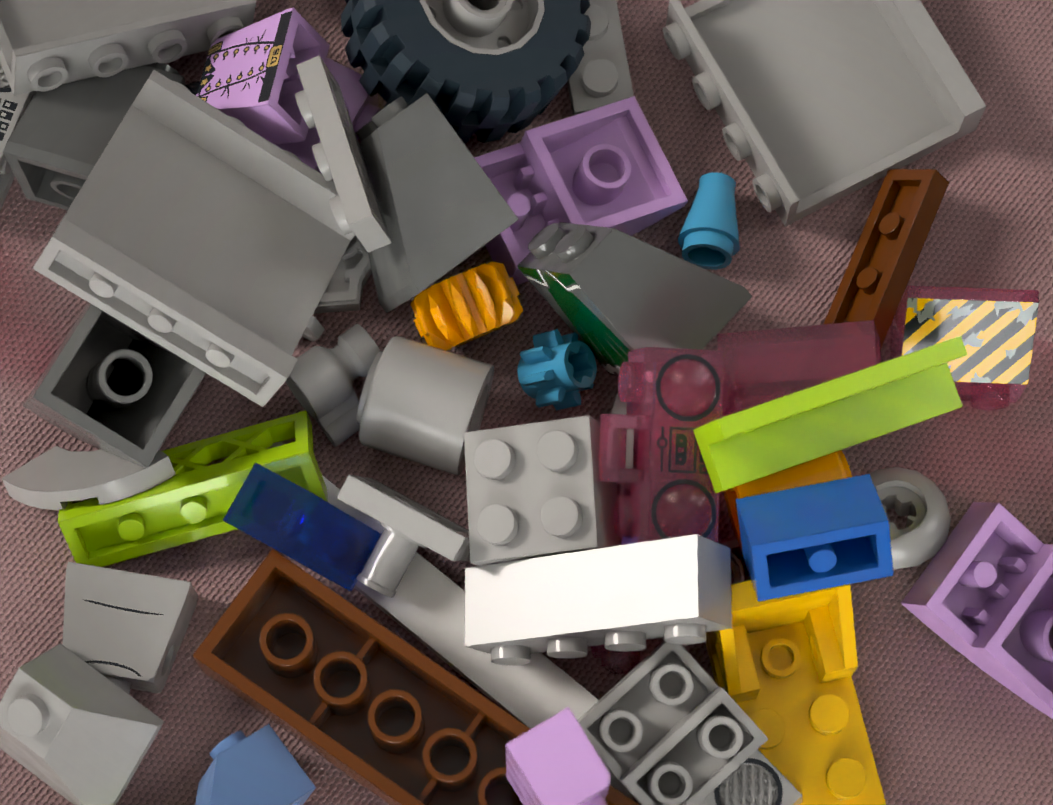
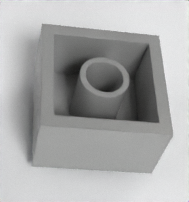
(537, 491)

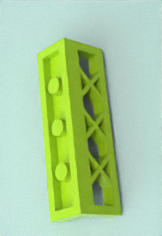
(830, 416)
(196, 497)

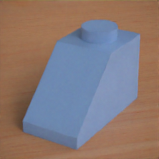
(253, 773)

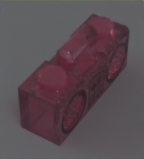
(669, 484)

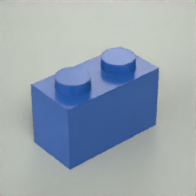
(815, 537)

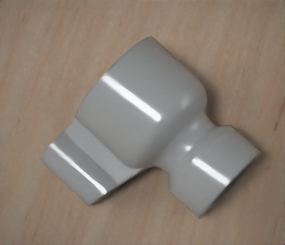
(325, 380)

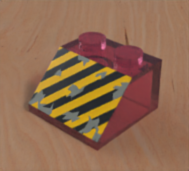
(995, 331)

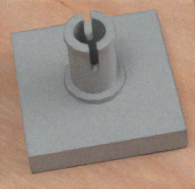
(406, 528)

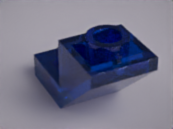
(302, 526)

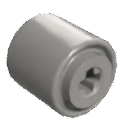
(422, 403)

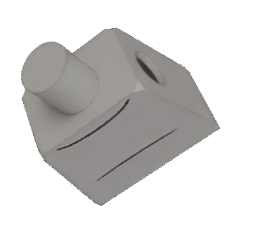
(126, 623)

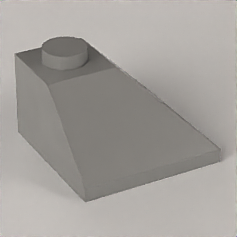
(75, 728)

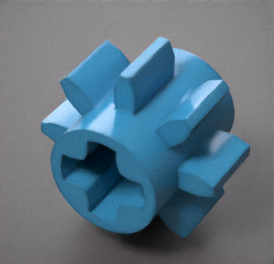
(557, 369)

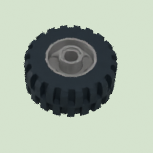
(478, 60)

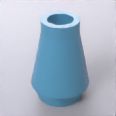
(711, 226)

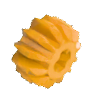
(467, 306)

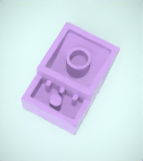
(582, 171)
(994, 600)

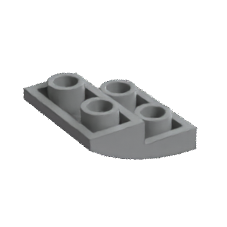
(670, 730)

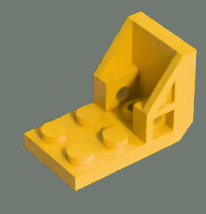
(792, 675)

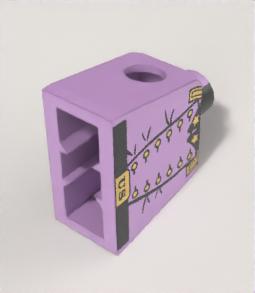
(257, 77)

